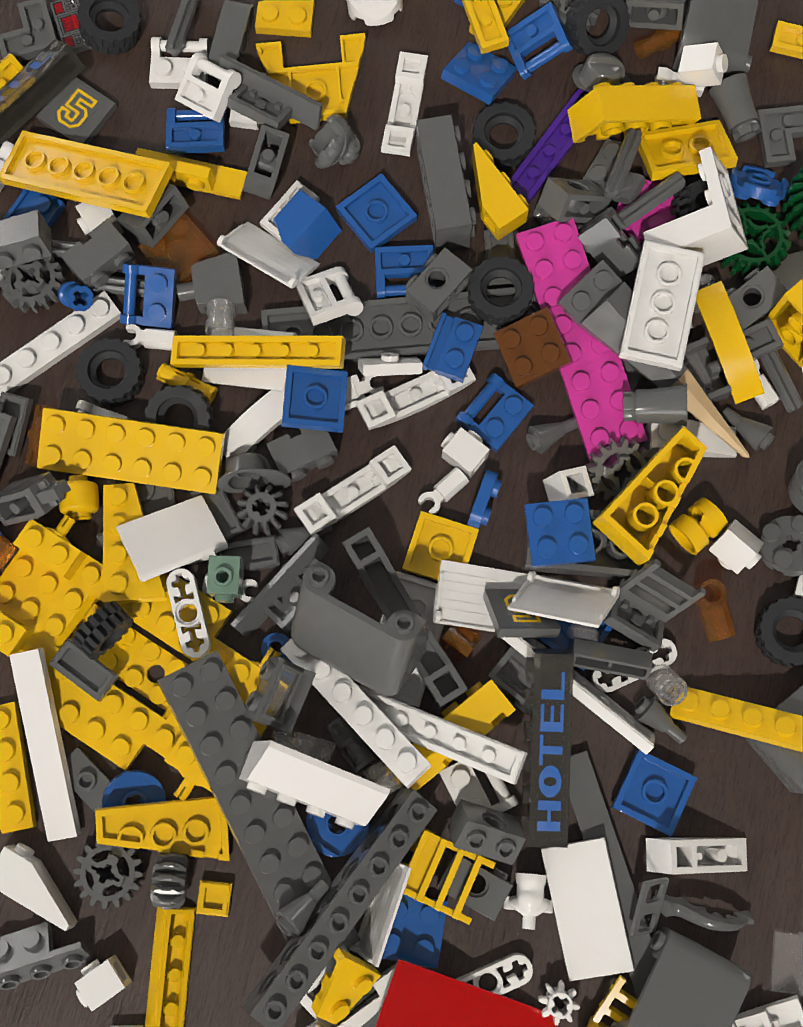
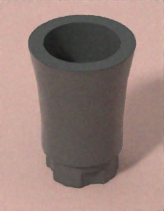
(737, 107)
(657, 405)

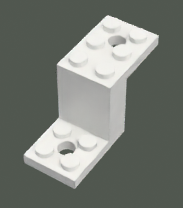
(712, 229)

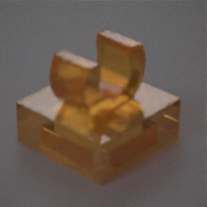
(461, 639)

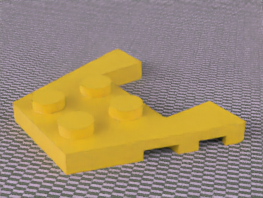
(326, 83)

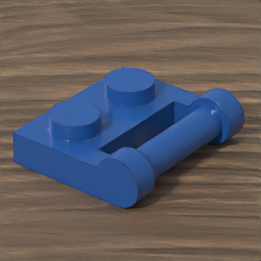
(533, 33)
(193, 136)
(399, 263)
(158, 296)
(503, 417)

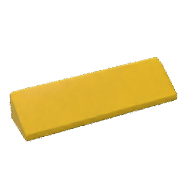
(170, 967)

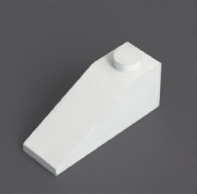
(659, 434)
(695, 855)
(30, 884)

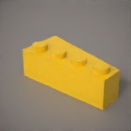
(616, 109)
(646, 503)
(478, 713)

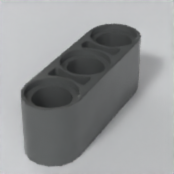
(232, 31)

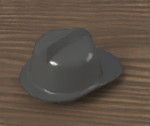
(598, 69)
(249, 469)

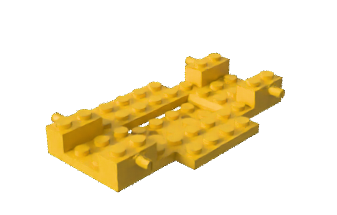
(46, 599)

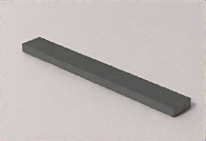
(595, 823)

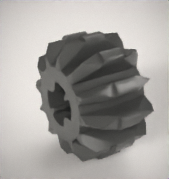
(272, 502)
(169, 880)

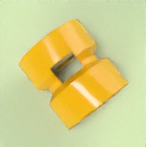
(702, 522)

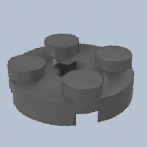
(775, 536)

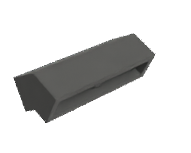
(611, 659)

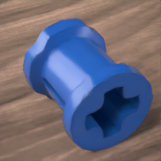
(84, 294)

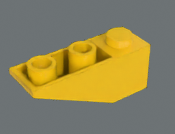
(498, 202)

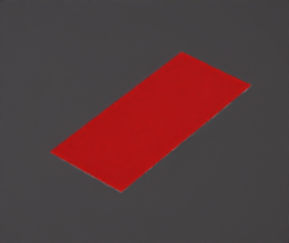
(435, 1000)

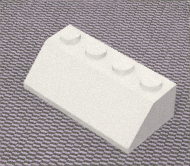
(312, 783)

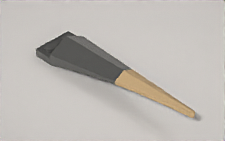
(601, 308)

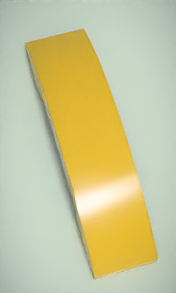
(729, 342)

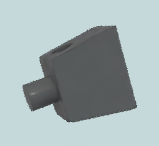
(215, 279)

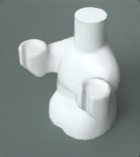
(529, 898)

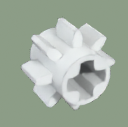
(554, 1010)

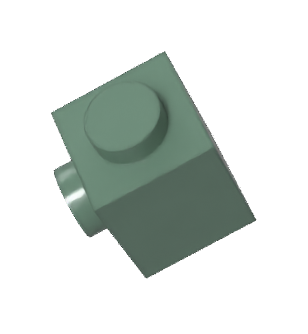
(225, 578)

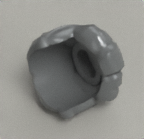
(335, 143)

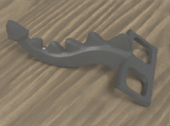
(682, 908)

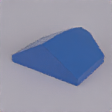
(306, 226)

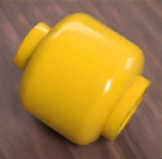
(81, 499)

